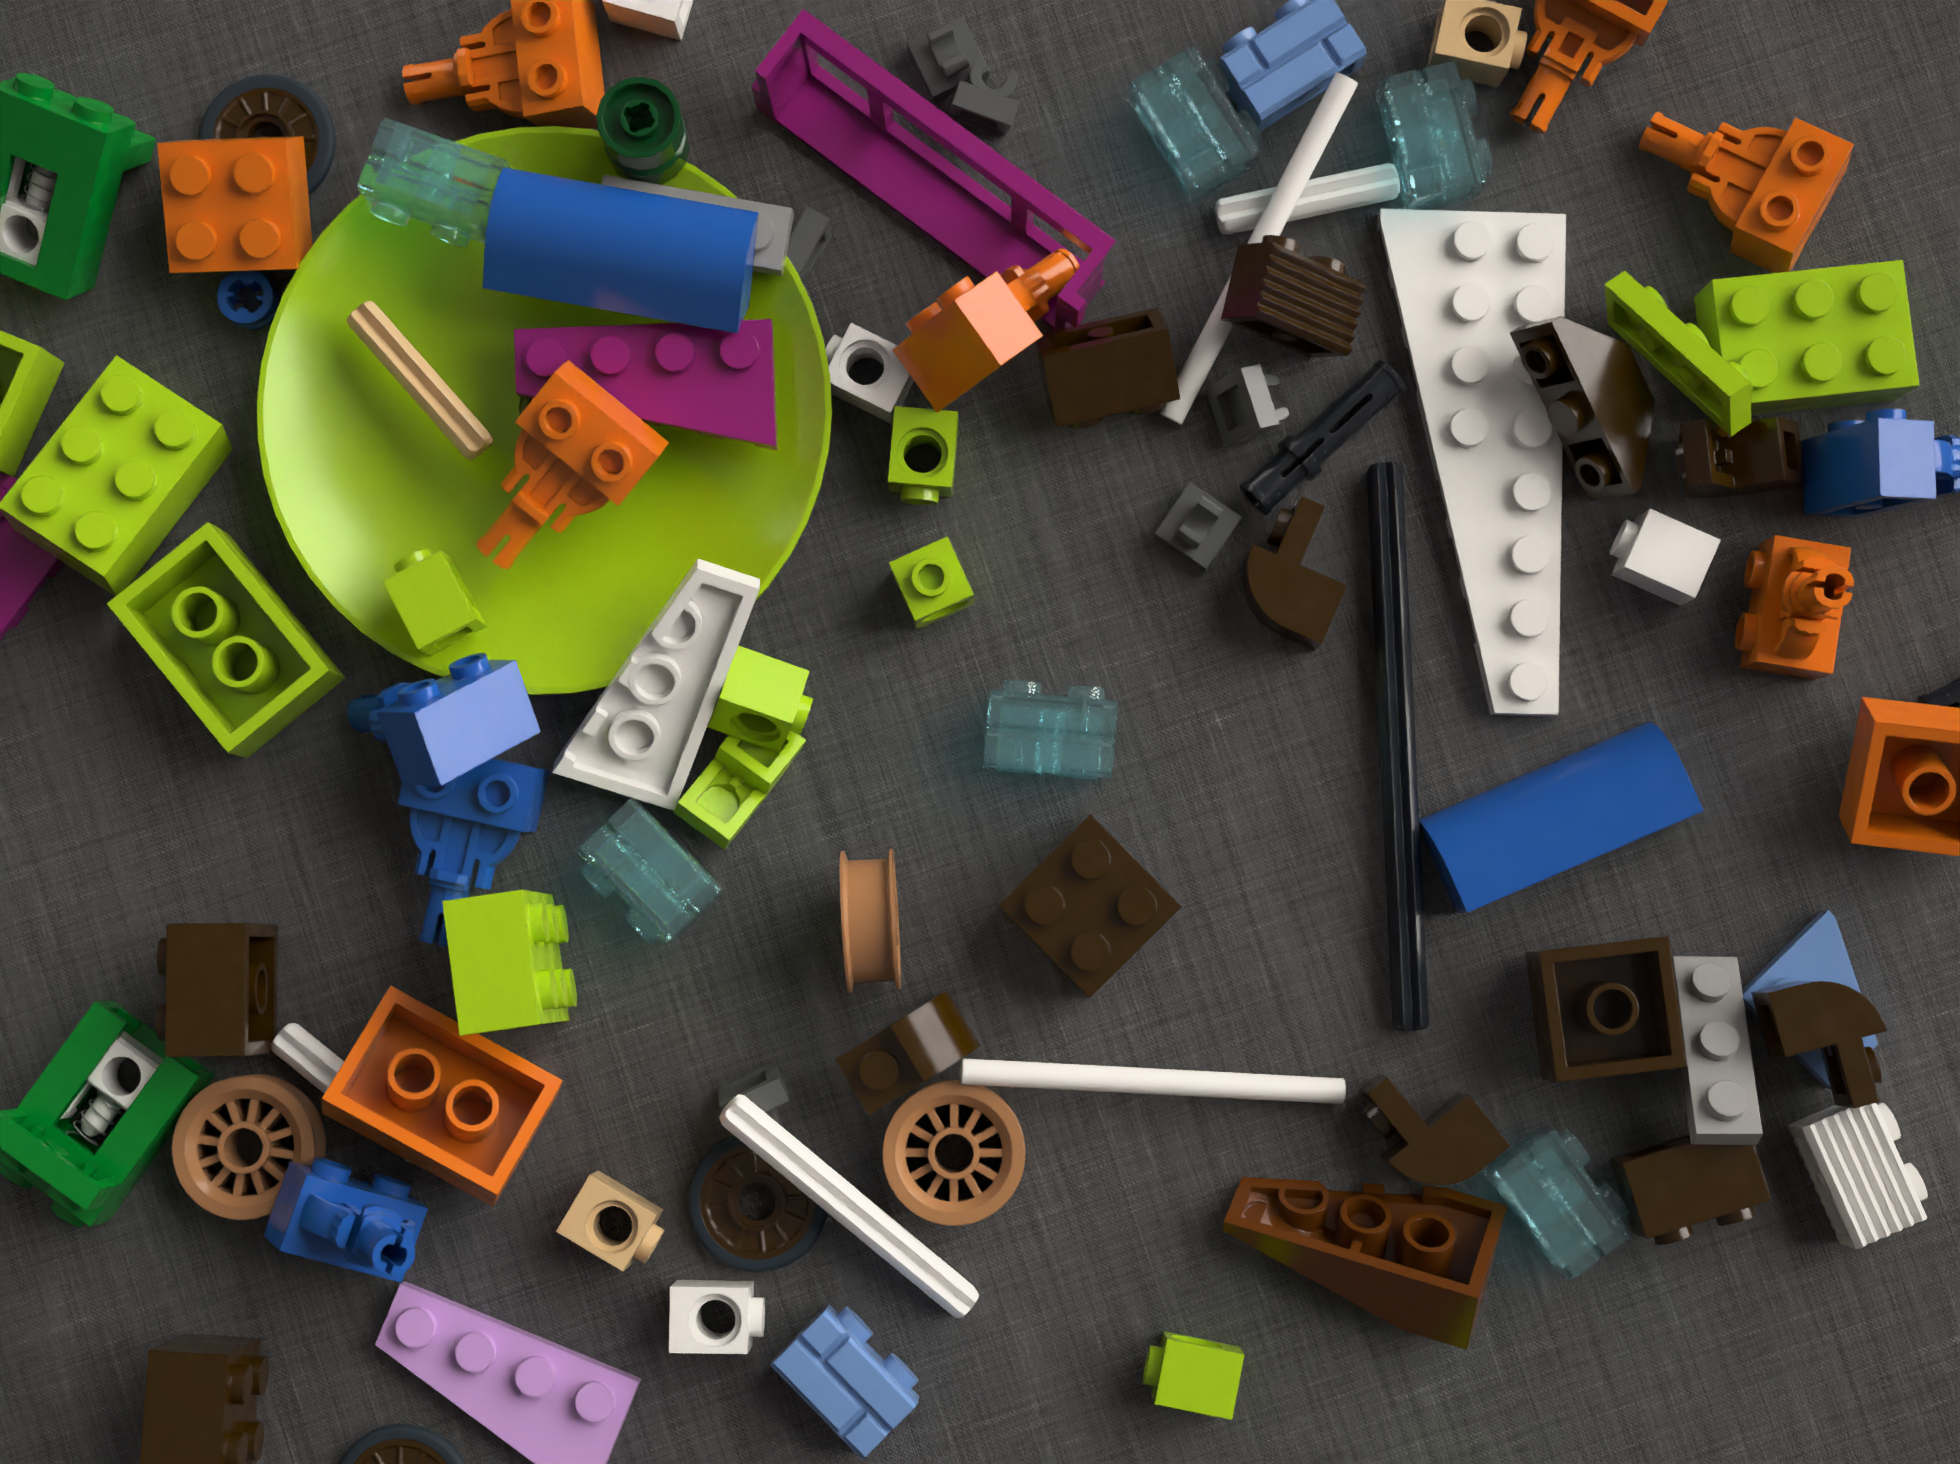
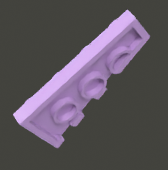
(514, 1383)

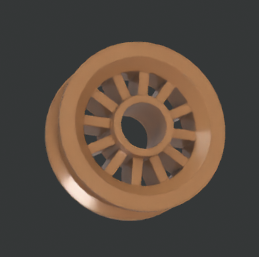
(870, 921)
(204, 1109)
(925, 1202)

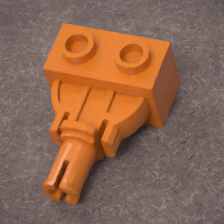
(1579, 31)
(526, 63)
(1757, 181)
(980, 327)
(577, 452)
(1794, 607)

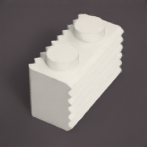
(1860, 1172)

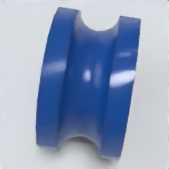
(242, 317)

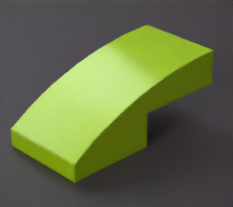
(734, 786)

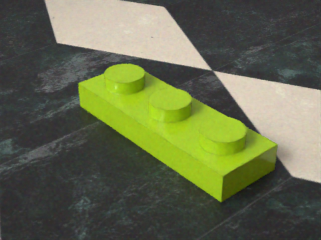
(1679, 352)

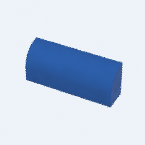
(620, 250)
(1559, 816)

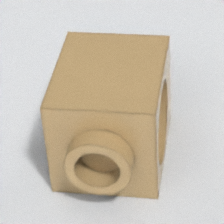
(1491, 18)
(583, 1222)

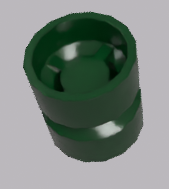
(643, 130)

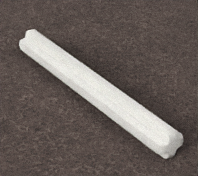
(848, 1206)

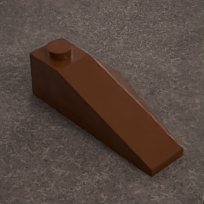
(1393, 1254)

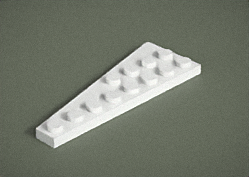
(1492, 448)

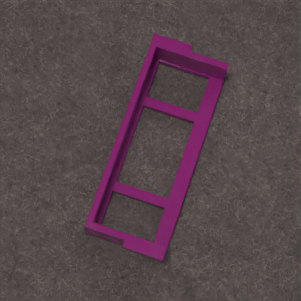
(914, 178)

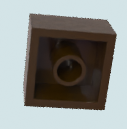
(1089, 906)
(218, 989)
(1605, 1009)
(204, 1401)

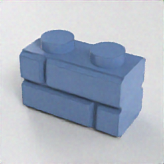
(1290, 59)
(847, 1379)

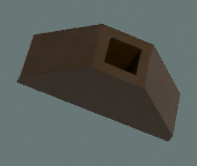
(1592, 401)

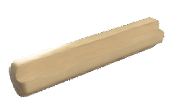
(419, 380)

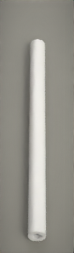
(1271, 223)
(1152, 1081)

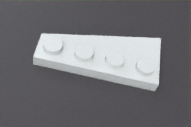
(662, 697)

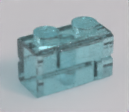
(1195, 123)
(1433, 136)
(430, 182)
(1049, 732)
(649, 873)
(1559, 1201)

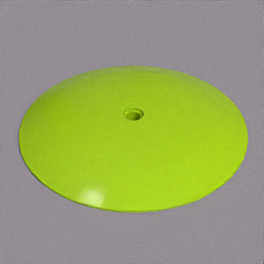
(373, 478)

